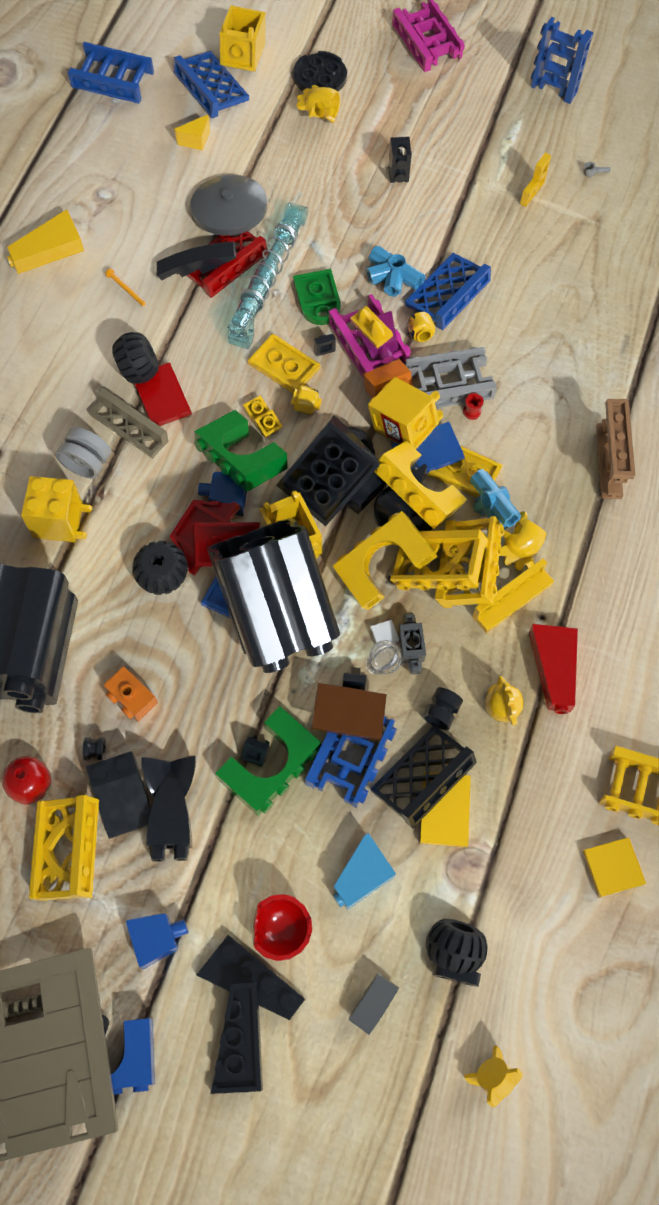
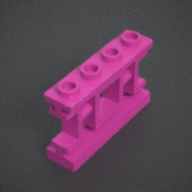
(418, 43)

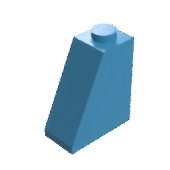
(363, 874)

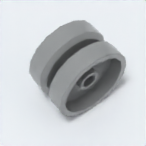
(83, 452)

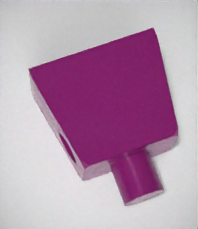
(384, 351)

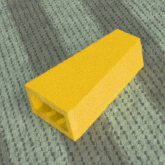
(46, 244)

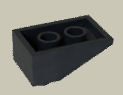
(120, 794)

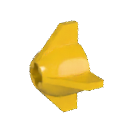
(495, 1077)

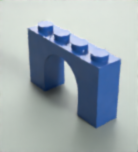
(138, 1061)

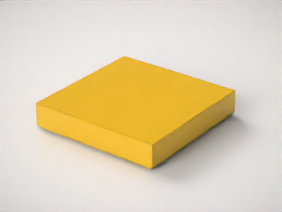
(614, 867)

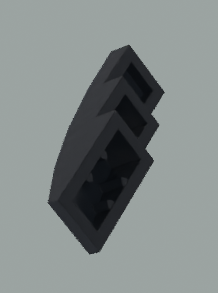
(199, 258)

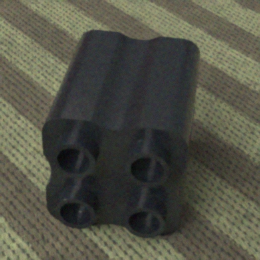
(275, 594)
(34, 634)

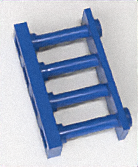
(109, 86)

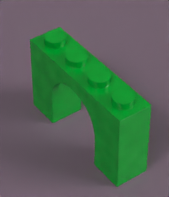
(247, 469)
(259, 792)

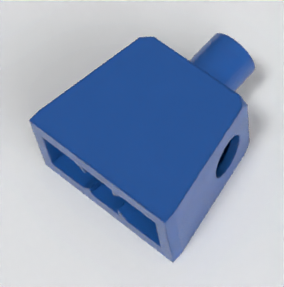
(224, 490)
(154, 937)

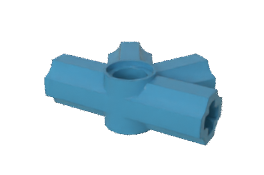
(393, 271)
(493, 500)

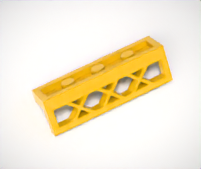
(513, 596)

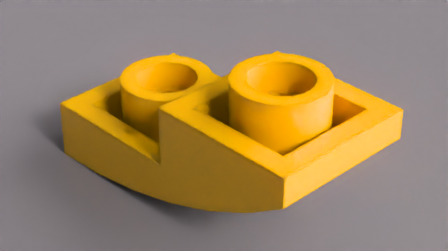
(262, 416)

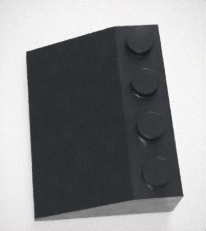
(330, 470)

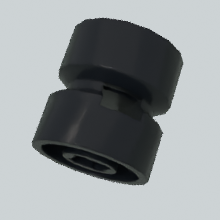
(444, 706)

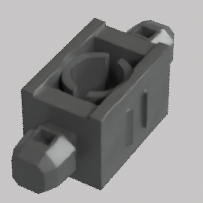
(412, 657)

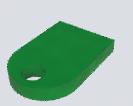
(317, 294)

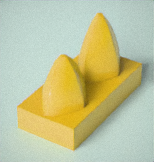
(371, 327)

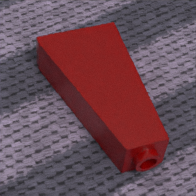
(557, 664)

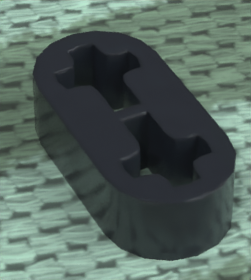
(470, 979)

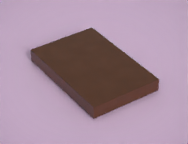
(349, 711)

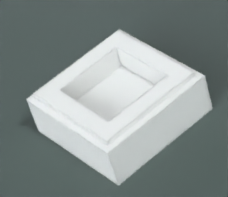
(384, 631)

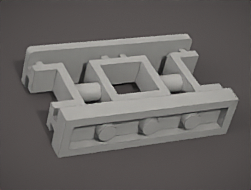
(456, 392)

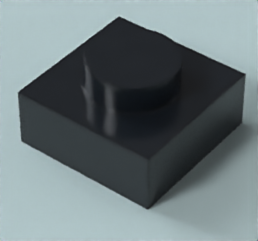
(324, 344)

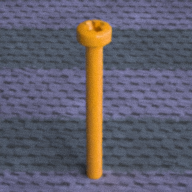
(110, 274)

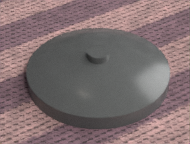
(229, 205)

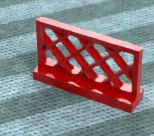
(228, 272)

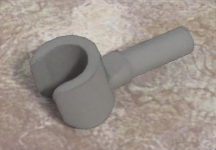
(591, 169)

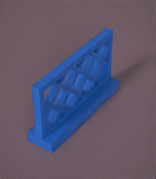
(198, 86)
(460, 296)

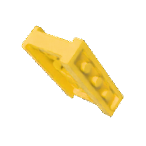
(489, 566)
(447, 576)
(82, 857)

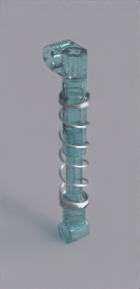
(253, 298)

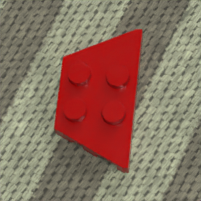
(199, 512)

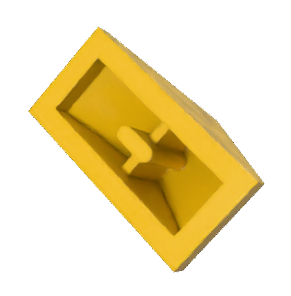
(193, 133)

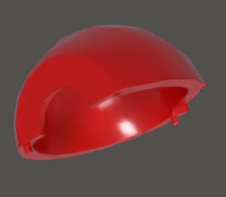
(281, 927)

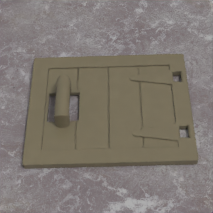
(55, 1064)

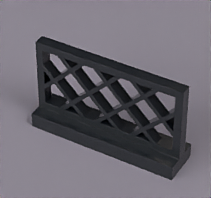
(434, 790)

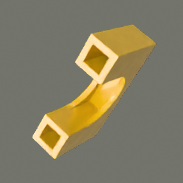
(428, 504)
(354, 566)

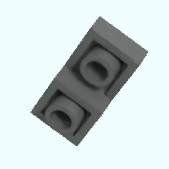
(373, 1003)

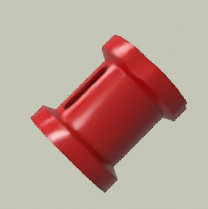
(473, 404)

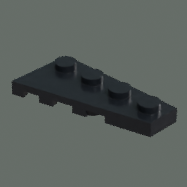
(235, 964)
(239, 1055)

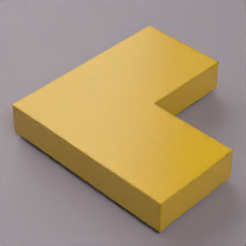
(537, 181)

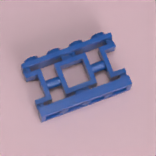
(575, 62)
(334, 745)

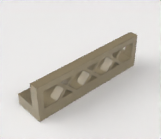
(133, 417)

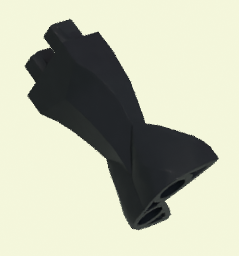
(169, 817)

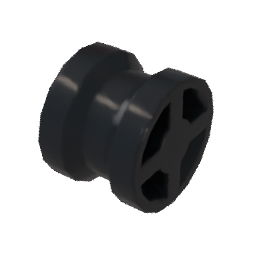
(94, 748)

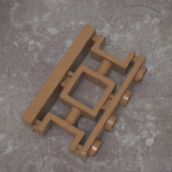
(615, 449)

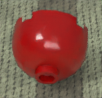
(26, 780)

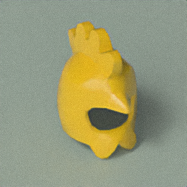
(320, 102)
(522, 543)
(504, 702)

